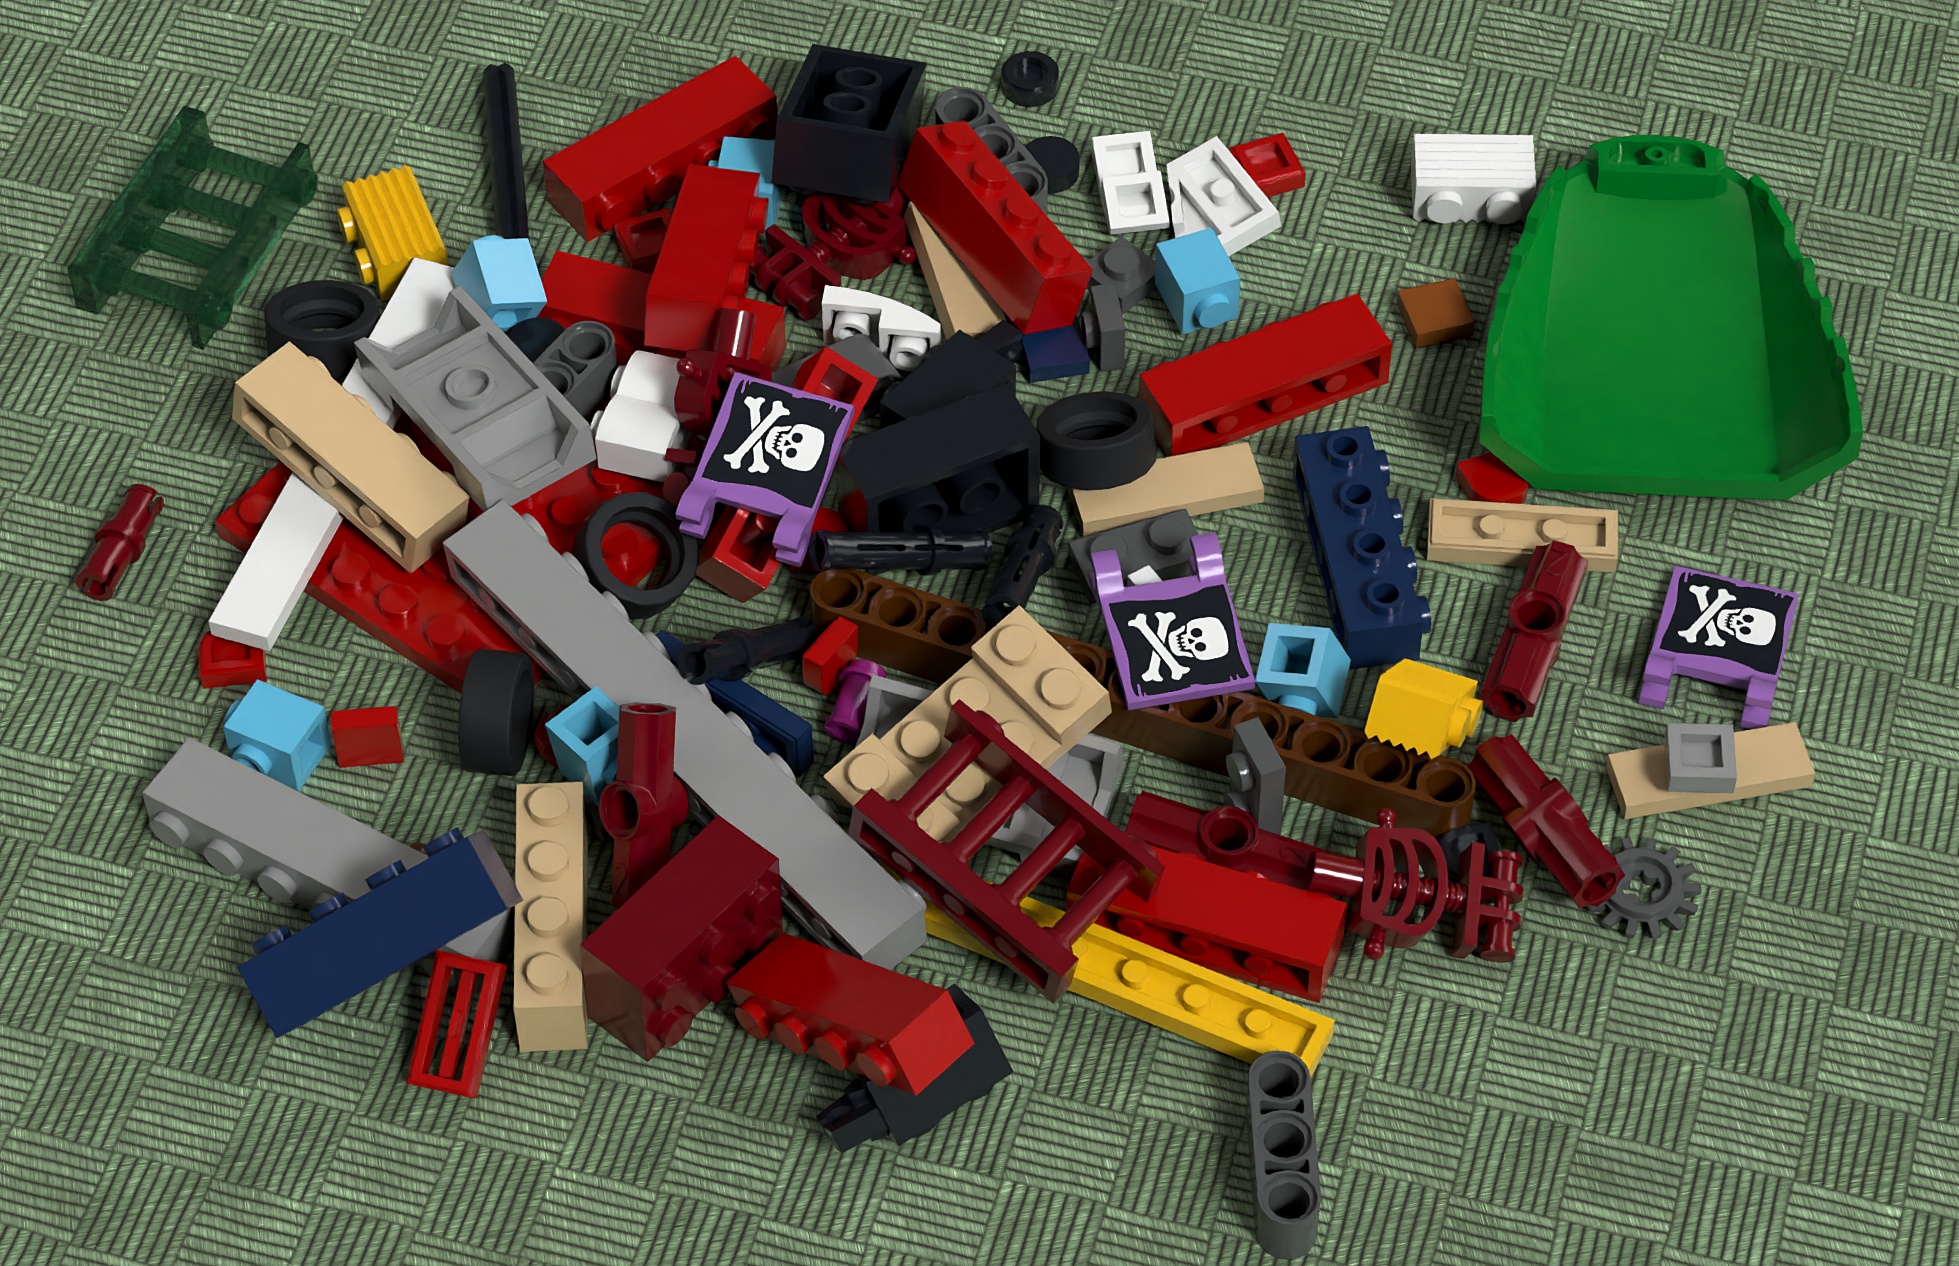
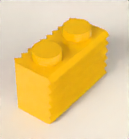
(390, 226)
(1423, 708)

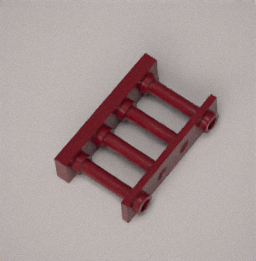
(994, 911)

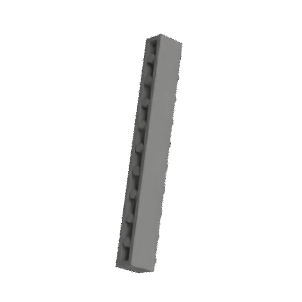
(588, 642)

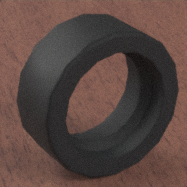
(322, 305)
(1096, 440)
(660, 520)
(496, 712)

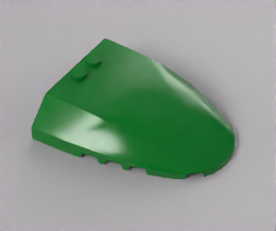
(1665, 335)

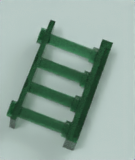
(163, 187)

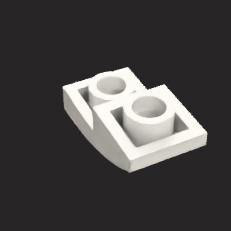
(895, 328)

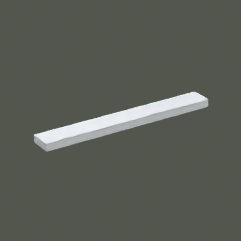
(301, 519)

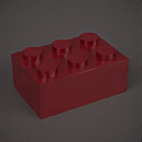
(682, 938)

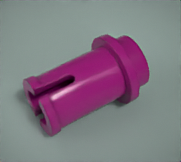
(850, 706)

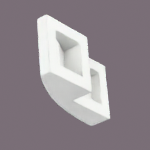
(1129, 183)

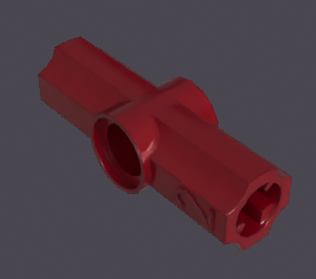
(1534, 631)
(644, 799)
(1546, 821)
(1199, 832)

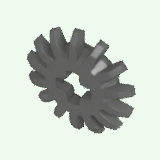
(1655, 870)

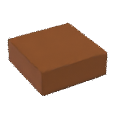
(1435, 313)

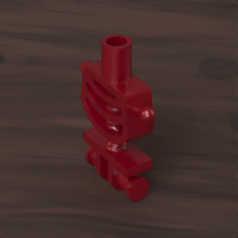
(857, 245)
(702, 390)
(1372, 881)

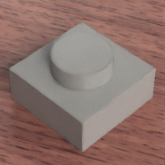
(1700, 758)

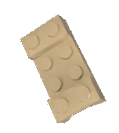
(1015, 677)

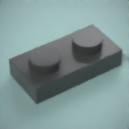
(1155, 542)
(1256, 775)

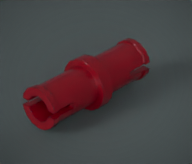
(119, 542)

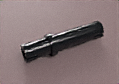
(1024, 544)
(950, 550)
(737, 653)

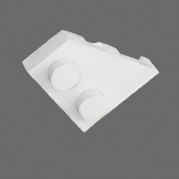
(1216, 192)

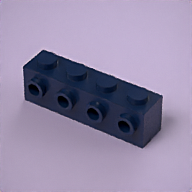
(1359, 547)
(379, 932)

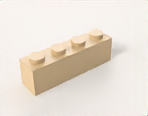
(350, 456)
(552, 917)

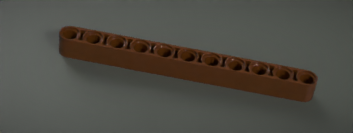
(935, 639)

